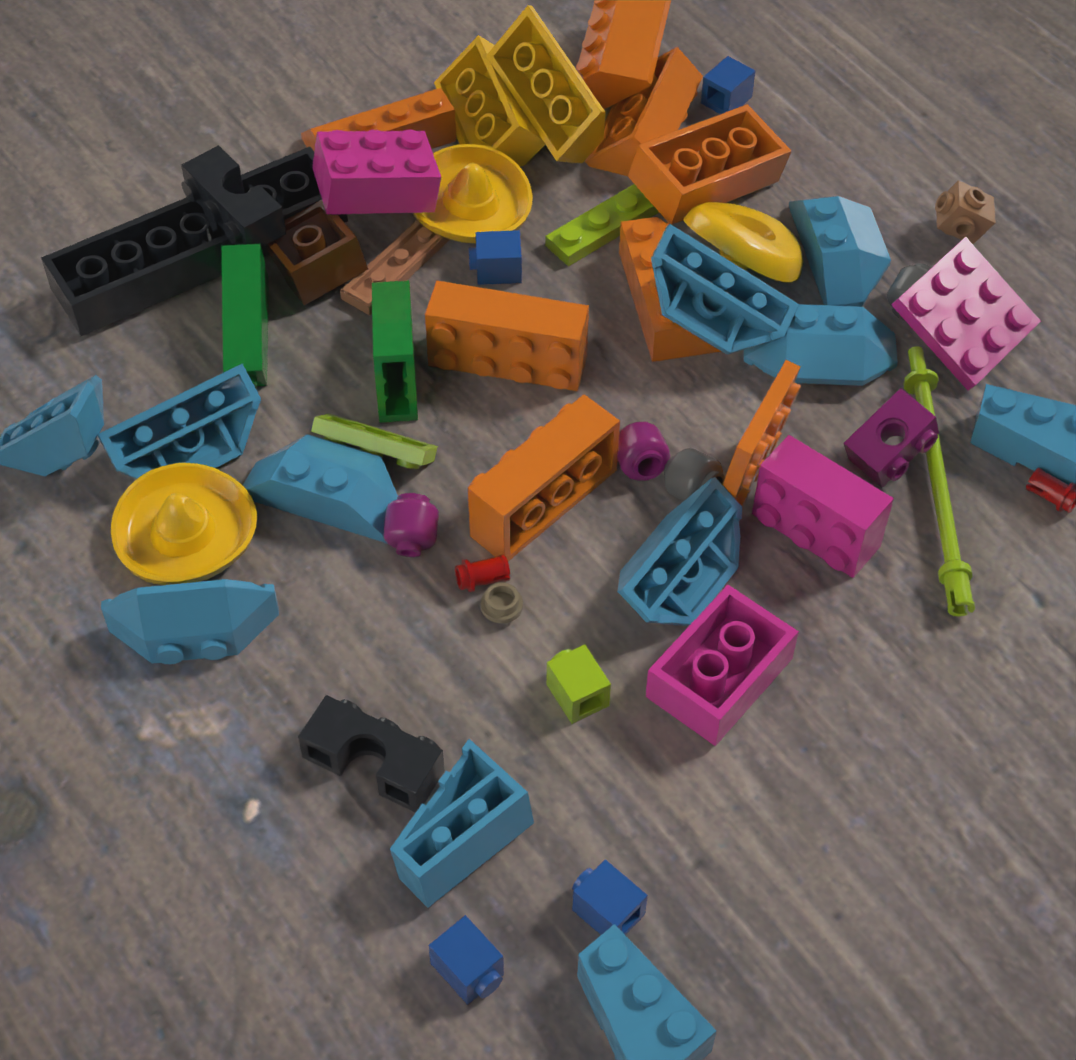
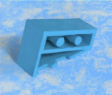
(1027, 431)
(461, 825)
(639, 1005)

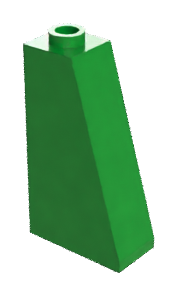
(245, 310)
(394, 351)

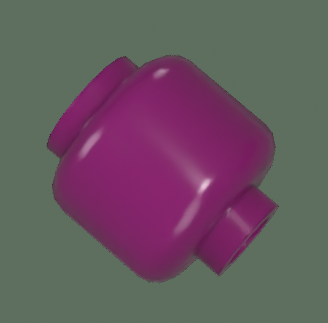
(642, 451)
(411, 524)

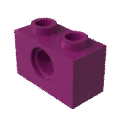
(896, 417)

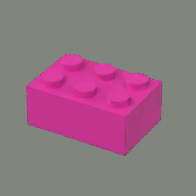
(376, 172)
(821, 506)
(721, 664)

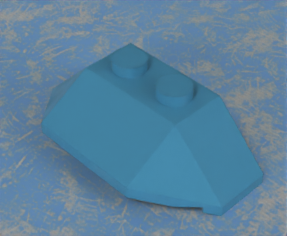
(841, 248)
(716, 296)
(831, 346)
(197, 426)
(56, 431)
(325, 485)
(685, 558)
(191, 618)

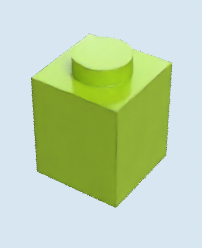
(578, 683)

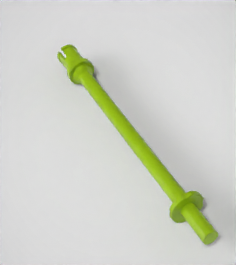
(954, 573)

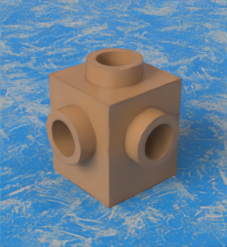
(965, 212)

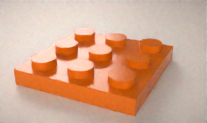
(762, 433)

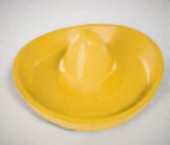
(477, 193)
(749, 239)
(182, 524)

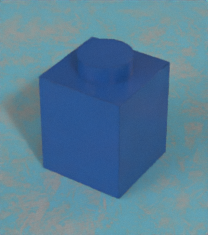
(727, 86)
(497, 257)
(608, 898)
(467, 960)

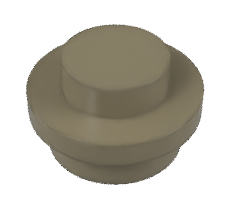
(501, 603)

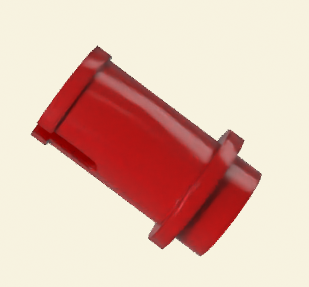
(1053, 490)
(482, 572)

